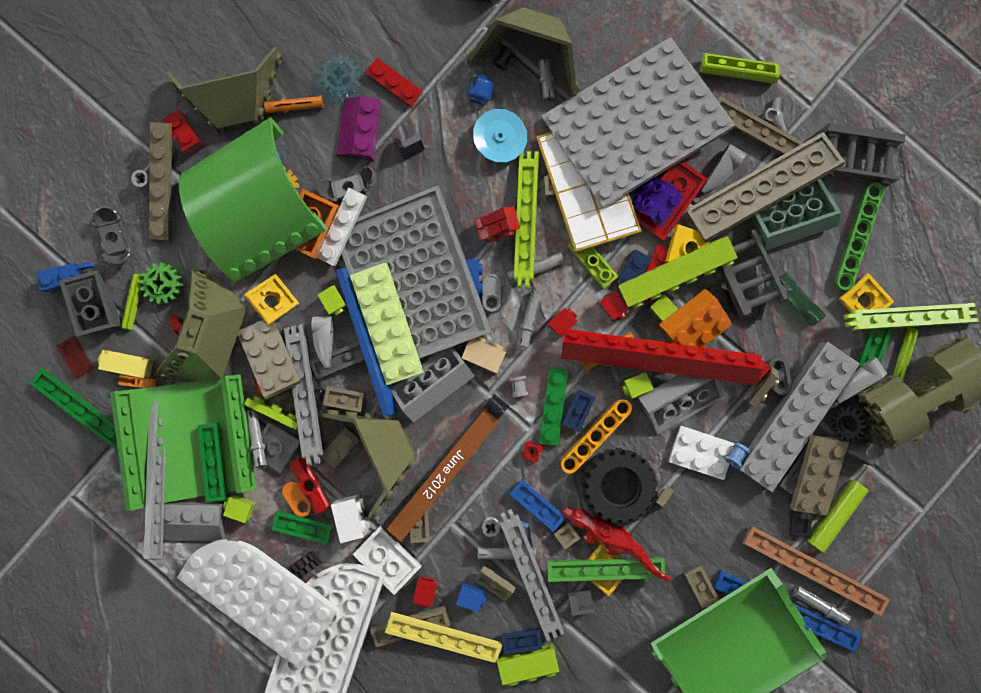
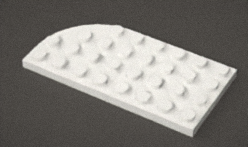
(260, 597)
(334, 658)

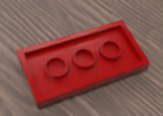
(688, 183)

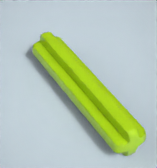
(132, 302)
(905, 353)

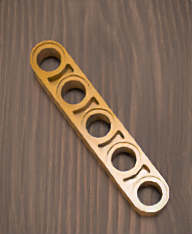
(604, 431)

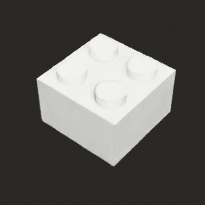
(350, 518)

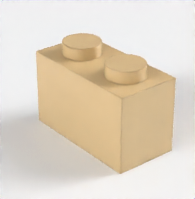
(483, 354)

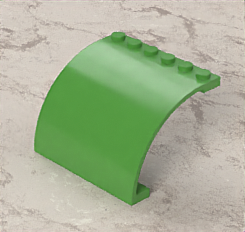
(246, 204)
(181, 411)

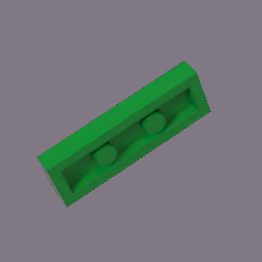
(302, 527)

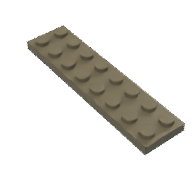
(765, 187)

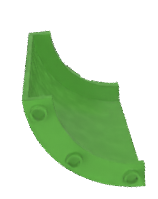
(741, 642)

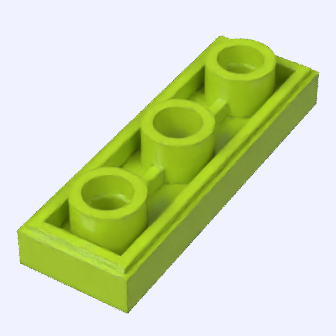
(600, 270)
(273, 411)

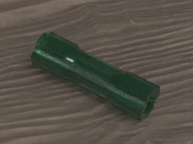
(808, 309)

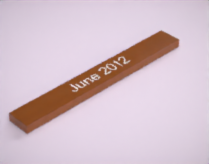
(442, 475)

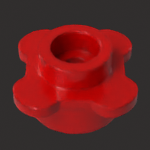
(530, 446)

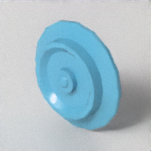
(500, 135)

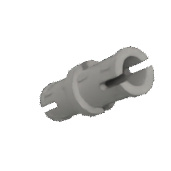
(546, 79)

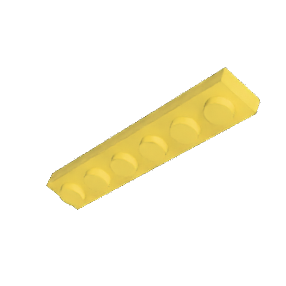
(443, 637)

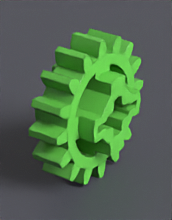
(161, 275)

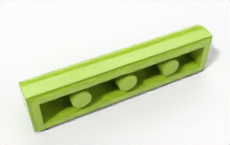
(739, 68)
(838, 515)

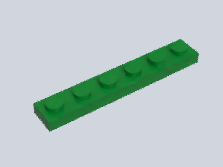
(75, 406)

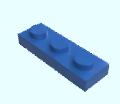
(537, 505)

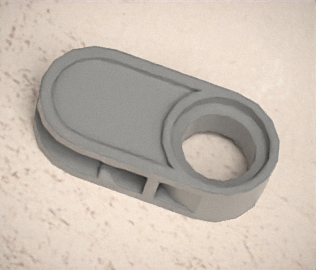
(491, 289)

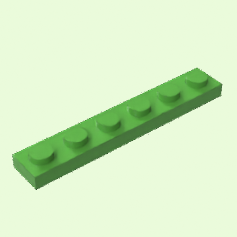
(601, 569)

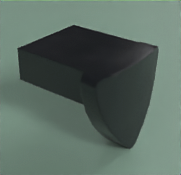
(409, 146)
(800, 523)

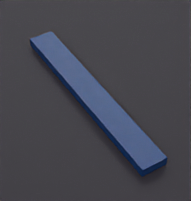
(382, 390)
(818, 624)

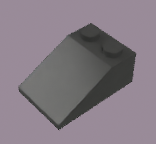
(89, 304)

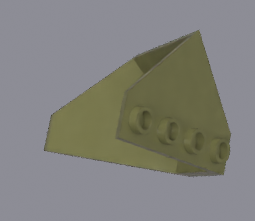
(535, 24)
(235, 99)
(206, 332)
(386, 446)

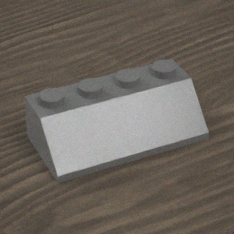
(441, 377)
(679, 400)
(192, 521)

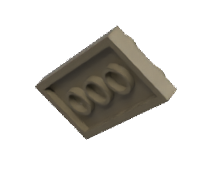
(268, 358)
(819, 475)

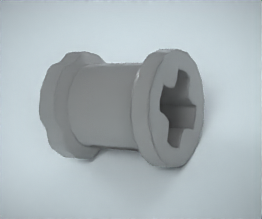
(518, 386)
(490, 520)

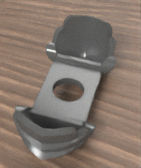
(334, 190)
(107, 222)

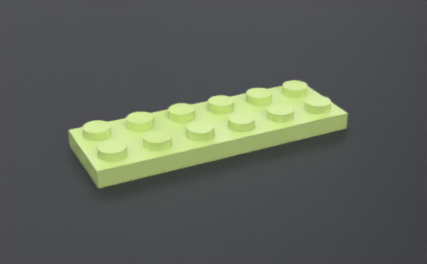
(386, 323)

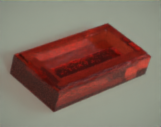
(75, 356)

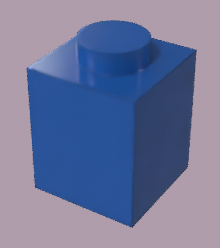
(471, 597)

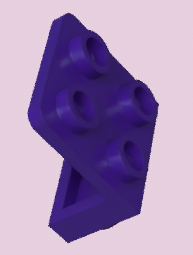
(656, 200)

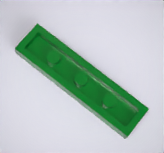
(874, 346)
(553, 406)
(212, 462)

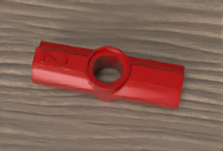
(316, 496)

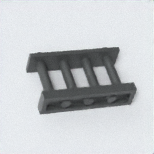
(872, 138)
(737, 289)

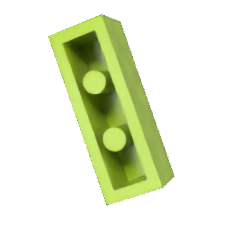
(527, 665)

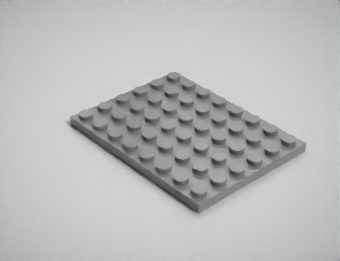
(637, 122)
(425, 267)

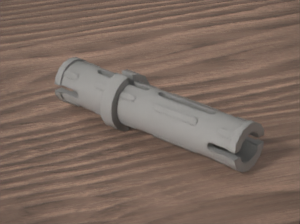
(542, 265)
(529, 319)
(257, 446)
(497, 553)
(817, 603)

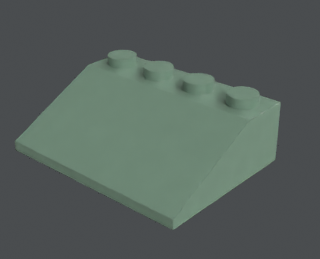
(797, 216)

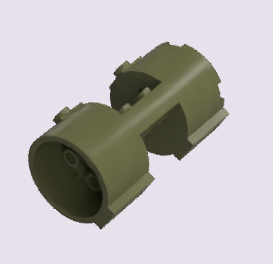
(901, 410)

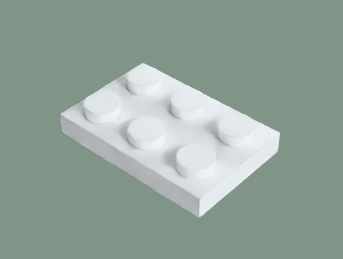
(701, 452)
(388, 556)

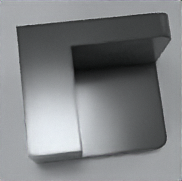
(580, 602)

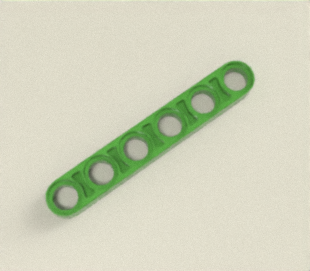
(862, 238)

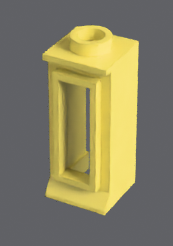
(125, 364)

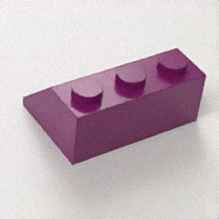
(359, 128)

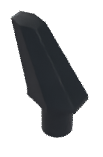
(317, 387)

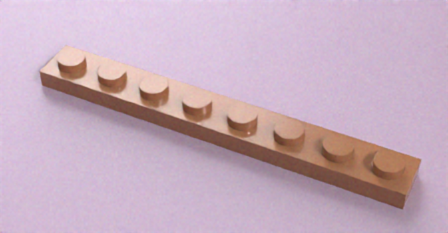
(816, 570)

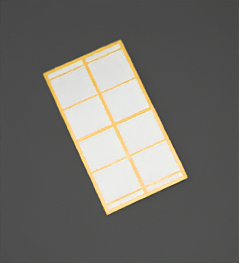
(583, 216)

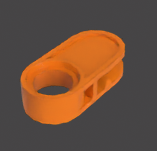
(133, 381)
(293, 495)

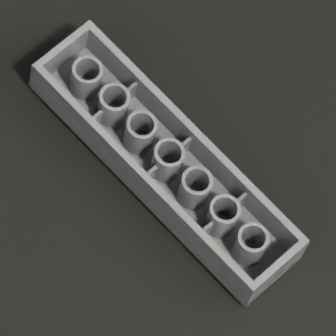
(797, 415)

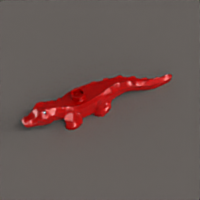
(613, 538)

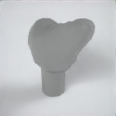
(774, 115)

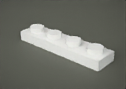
(342, 226)

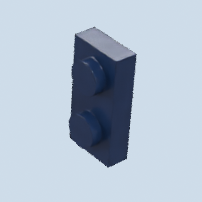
(635, 266)
(578, 410)
(521, 641)

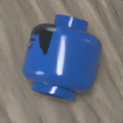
(480, 89)

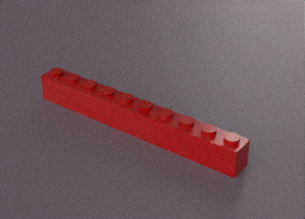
(662, 357)

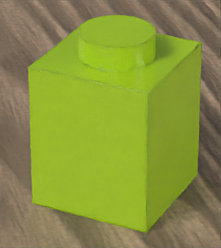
(333, 301)
(662, 308)
(637, 385)
(238, 508)

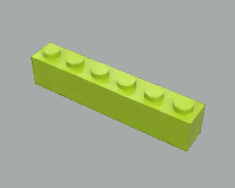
(678, 271)

